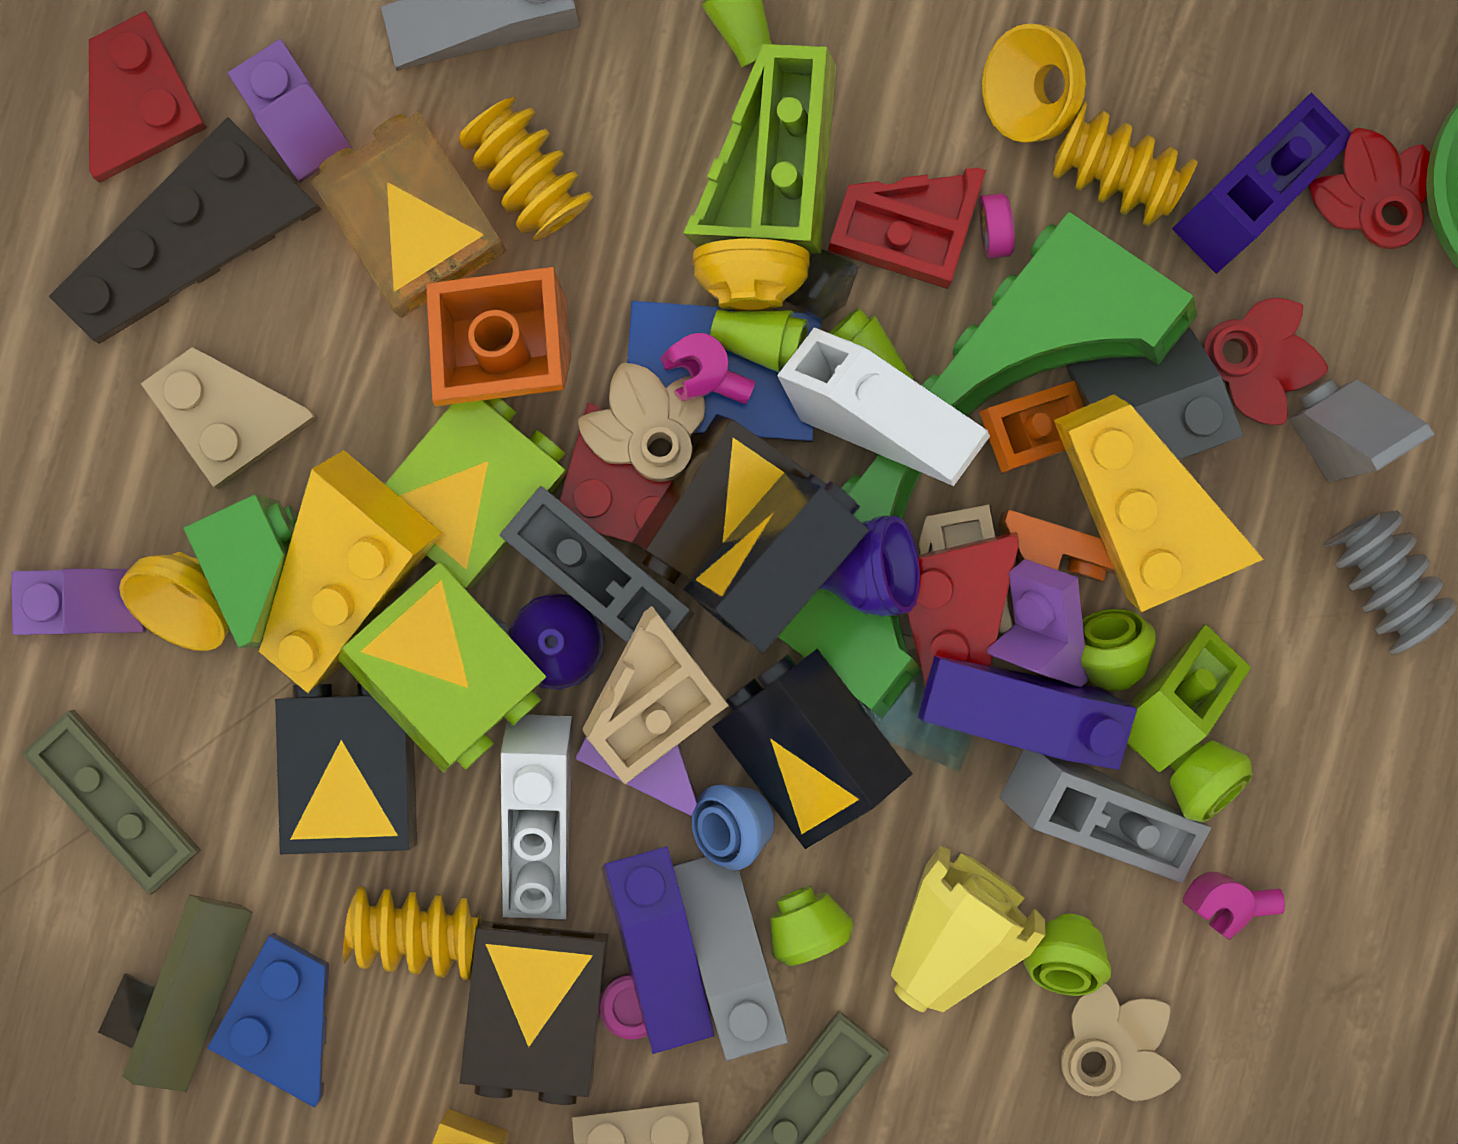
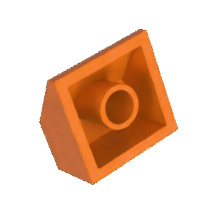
(497, 336)

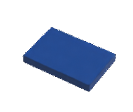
(768, 410)

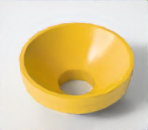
(1016, 79)
(750, 272)
(174, 601)

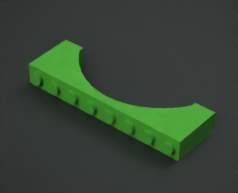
(1066, 307)

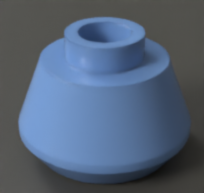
(732, 825)

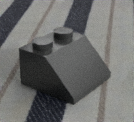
(1178, 398)

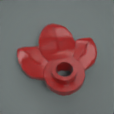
(1372, 180)
(1271, 361)

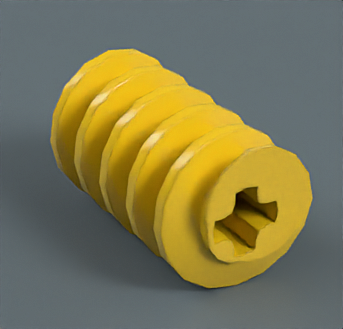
(1122, 166)
(523, 169)
(410, 933)

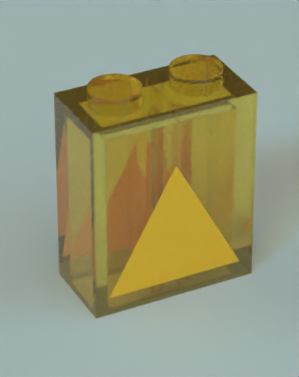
(406, 212)

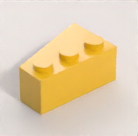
(1148, 507)
(341, 568)

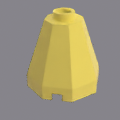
(960, 933)

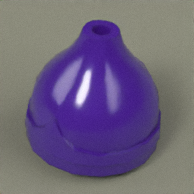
(880, 571)
(559, 639)

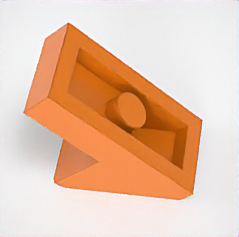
(1025, 427)
(1049, 542)

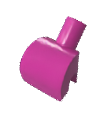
(708, 366)
(1232, 900)

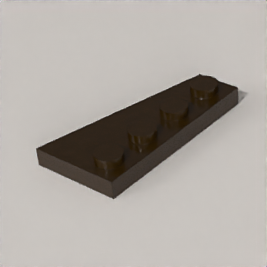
(191, 225)

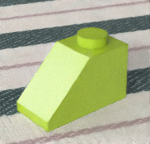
(1185, 698)

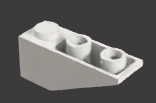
(878, 407)
(536, 816)

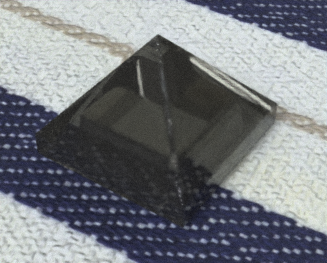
(826, 286)
(127, 1010)

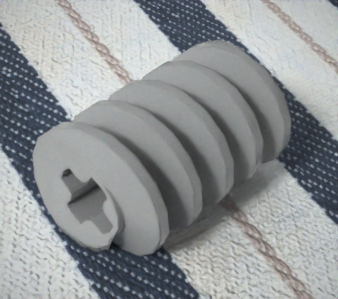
(1393, 579)

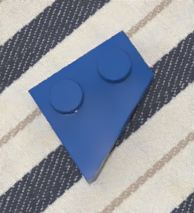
(279, 1020)

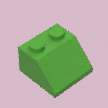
(243, 560)

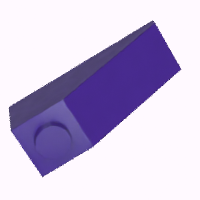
(1263, 183)
(1028, 712)
(658, 949)

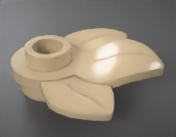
(637, 417)
(1126, 1040)

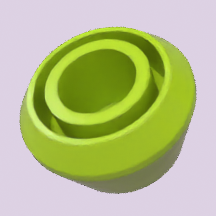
(1116, 648)
(1209, 779)
(808, 926)
(1070, 957)

